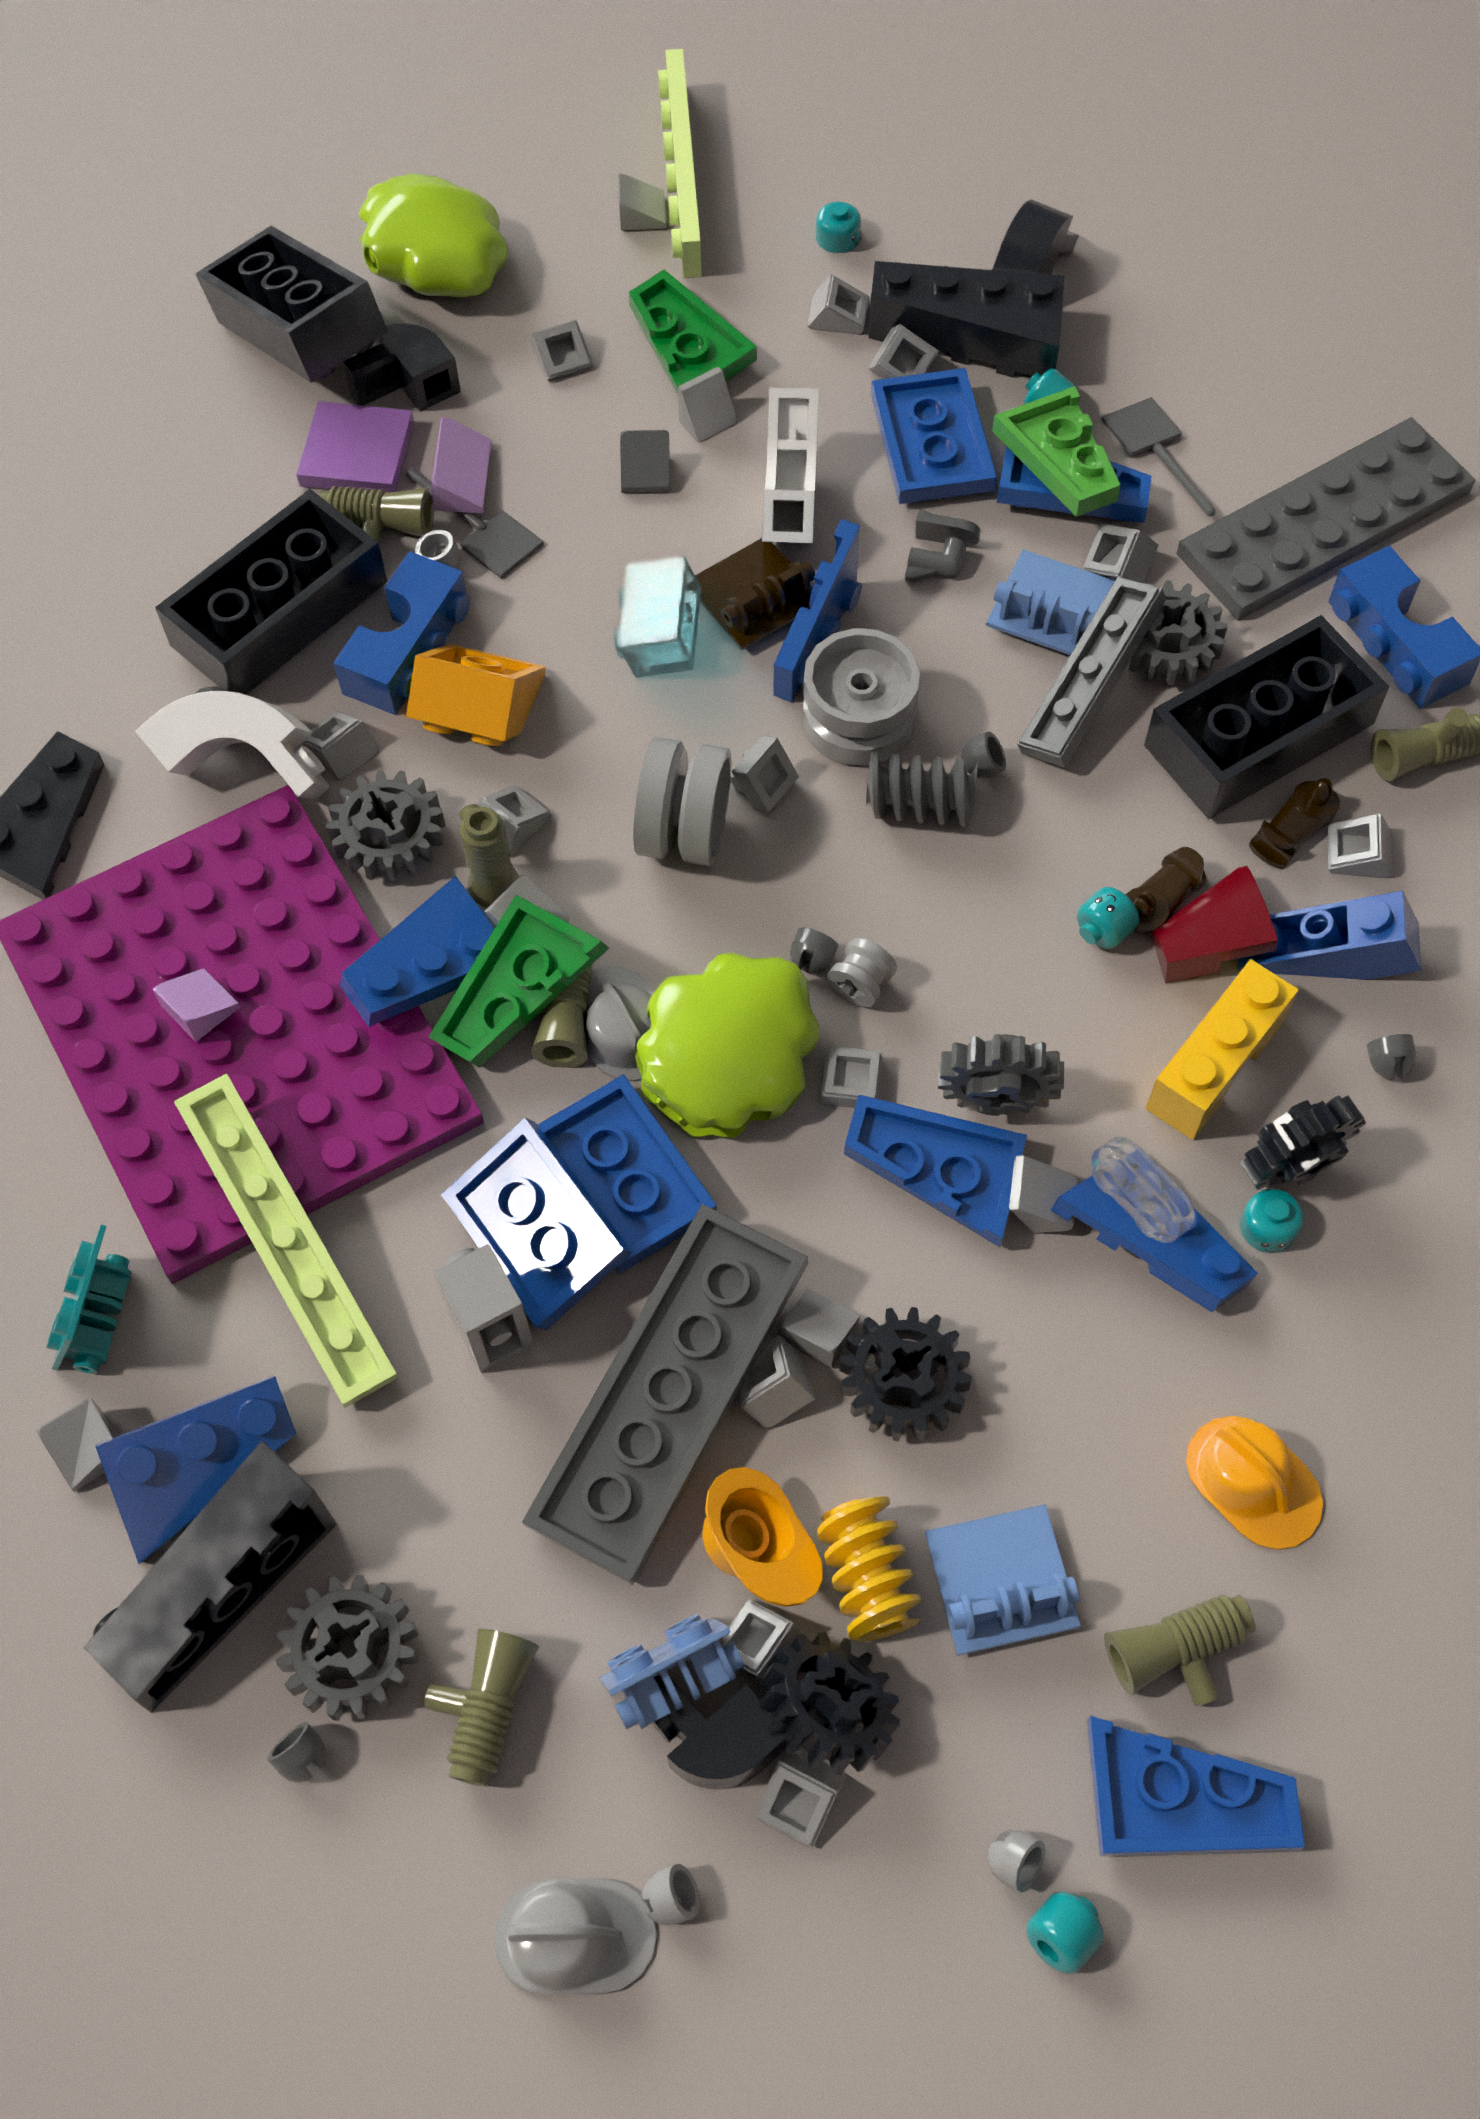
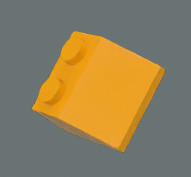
(473, 693)

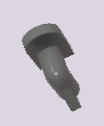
(951, 531)

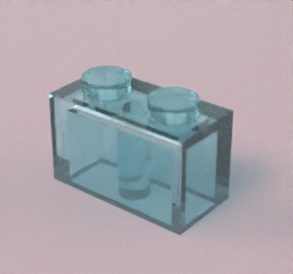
(659, 617)

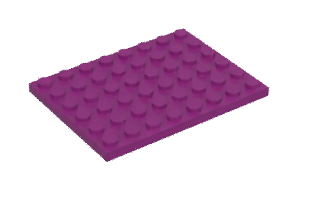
(276, 930)

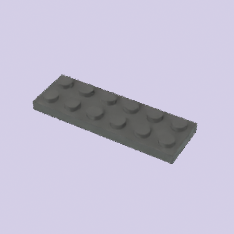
(1324, 518)
(666, 1394)

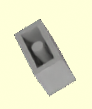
(484, 1306)

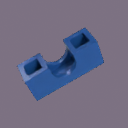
(1422, 659)
(380, 664)

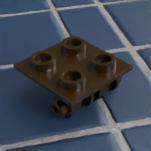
(755, 592)

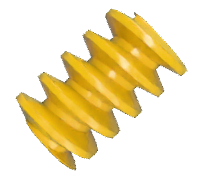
(867, 1569)

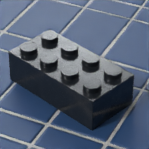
(292, 303)
(272, 593)
(1265, 716)

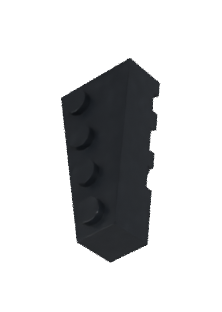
(972, 313)
(211, 1577)

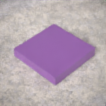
(355, 447)

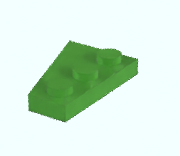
(1060, 450)

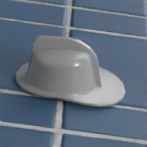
(616, 1020)
(574, 1936)

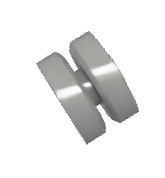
(860, 695)
(682, 801)

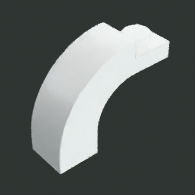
(791, 465)
(204, 722)

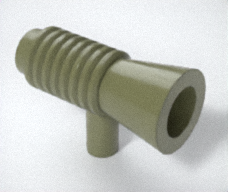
(375, 509)
(1405, 750)
(486, 854)
(562, 1029)
(1180, 1639)
(487, 1707)

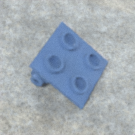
(1047, 602)
(1002, 1580)
(689, 1639)

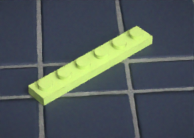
(680, 174)
(286, 1241)

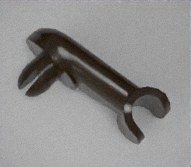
(1302, 816)
(1167, 888)

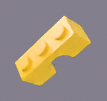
(1219, 1047)

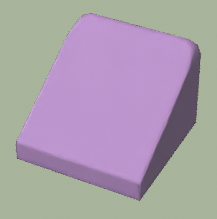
(196, 1002)

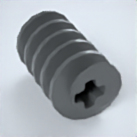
(921, 789)

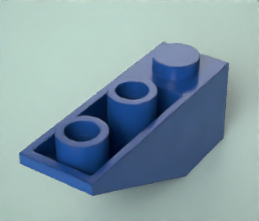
(1346, 940)

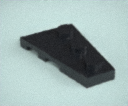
(42, 811)

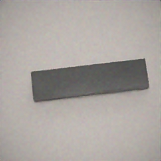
(1091, 671)

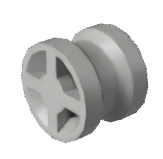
(862, 972)

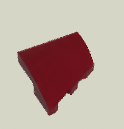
(1214, 928)

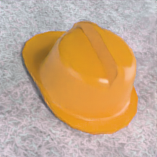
(1255, 1481)
(759, 1538)

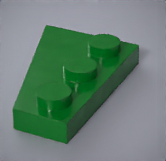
(687, 331)
(513, 979)

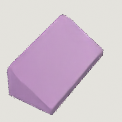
(460, 468)

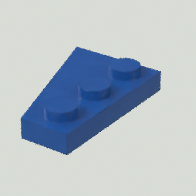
(1023, 489)
(832, 594)
(419, 957)
(940, 1160)
(1194, 1264)
(179, 1463)
(1185, 1801)

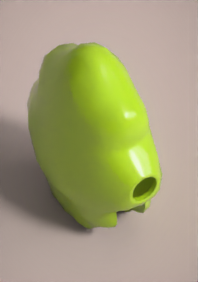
(431, 236)
(727, 1044)

